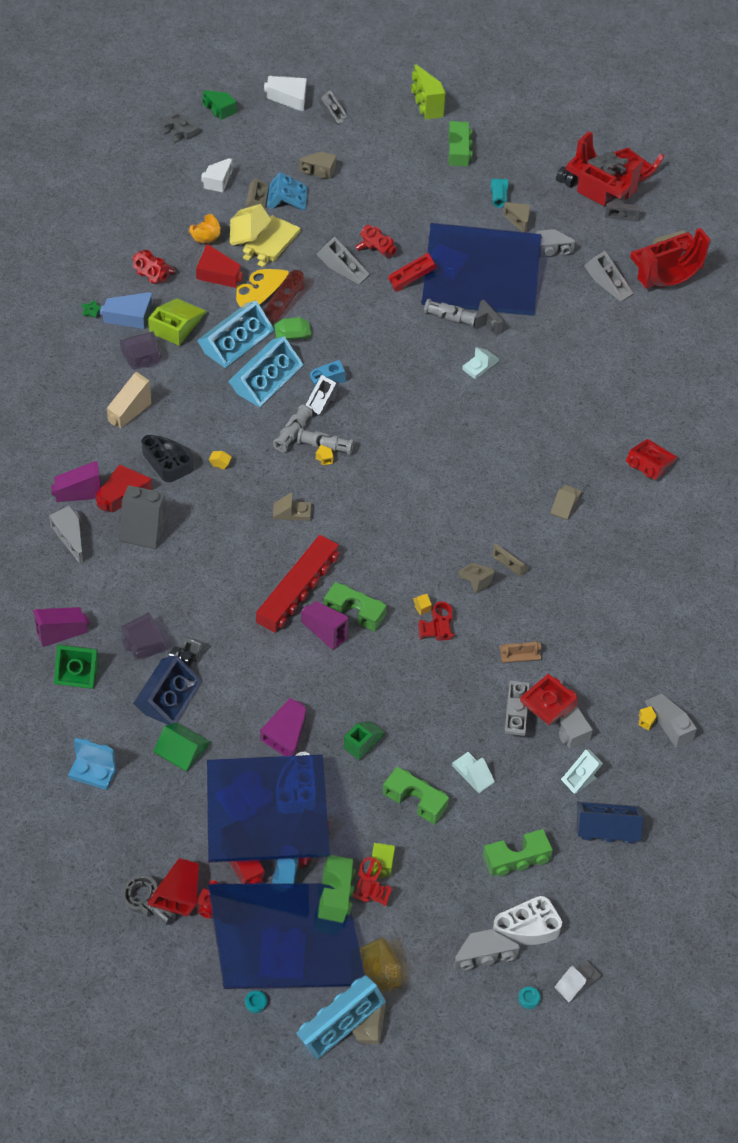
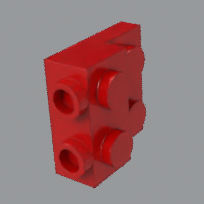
(650, 459)
(549, 699)

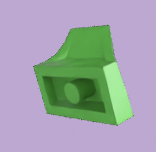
(292, 328)

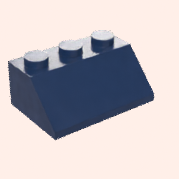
(168, 690)
(609, 822)

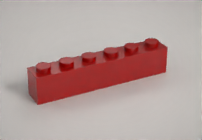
(297, 584)

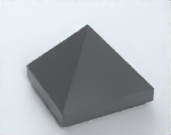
(192, 645)

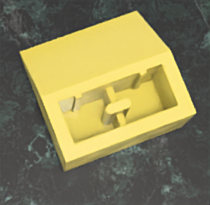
(248, 224)

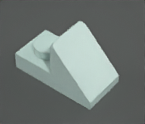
(480, 363)
(474, 772)
(582, 772)

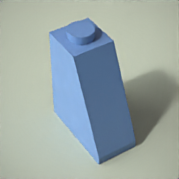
(128, 310)

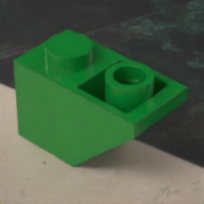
(219, 103)
(362, 738)

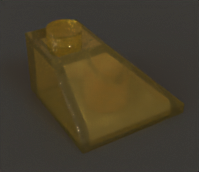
(381, 965)

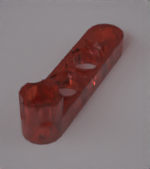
(295, 277)

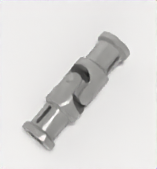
(448, 311)
(292, 428)
(331, 442)

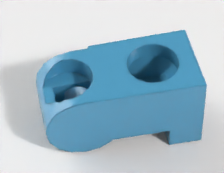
(332, 371)
(286, 871)

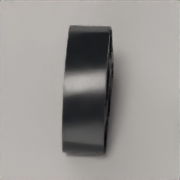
(167, 457)

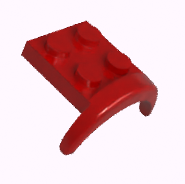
(647, 169)

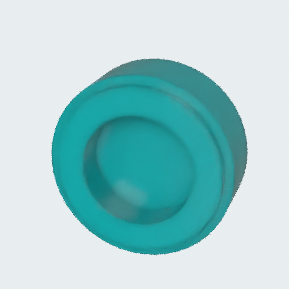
(529, 997)
(255, 1002)

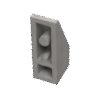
(342, 261)
(607, 275)
(67, 527)
(672, 720)
(574, 729)

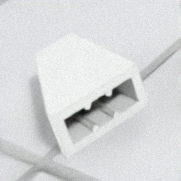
(287, 91)

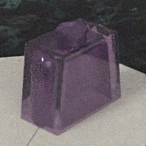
(141, 350)
(143, 637)

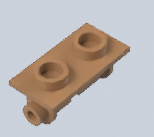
(520, 652)

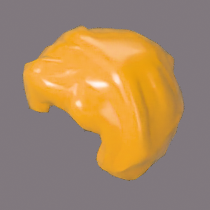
(206, 231)

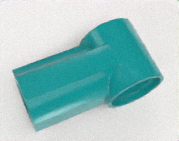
(499, 191)

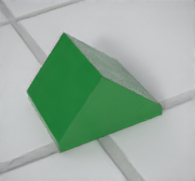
(76, 666)
(180, 745)

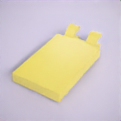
(271, 241)

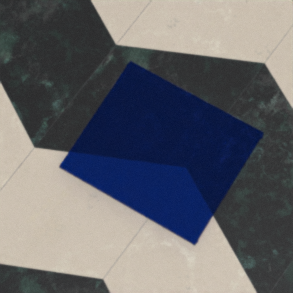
(483, 266)
(267, 808)
(277, 941)

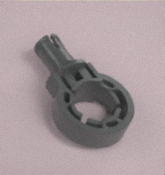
(139, 907)

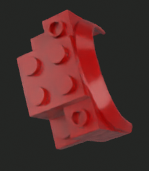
(597, 183)
(662, 262)

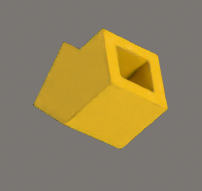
(324, 455)
(220, 459)
(422, 604)
(647, 717)

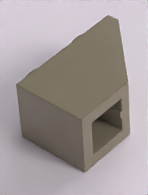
(318, 164)

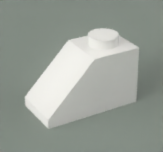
(217, 175)

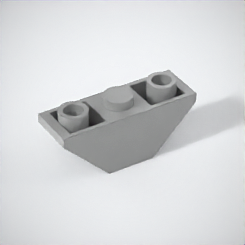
(555, 243)
(515, 711)
(485, 949)

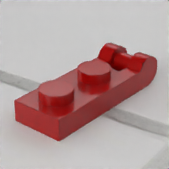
(411, 272)

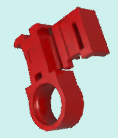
(439, 625)
(367, 887)

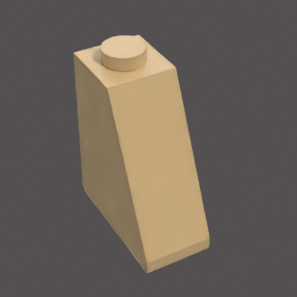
(130, 401)

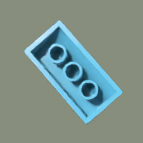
(236, 334)
(266, 372)
(341, 1016)

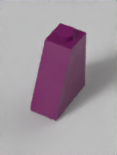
(77, 483)
(59, 624)
(326, 624)
(285, 728)

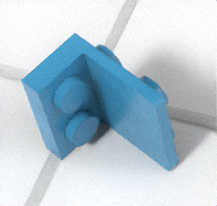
(288, 190)
(93, 764)

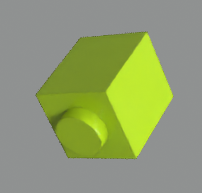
(385, 854)

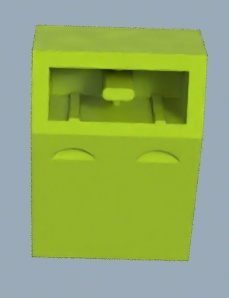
(428, 93)
(175, 320)

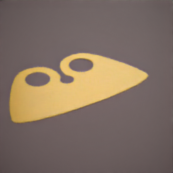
(272, 280)

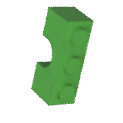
(459, 143)
(342, 597)
(403, 784)
(502, 860)
(335, 902)

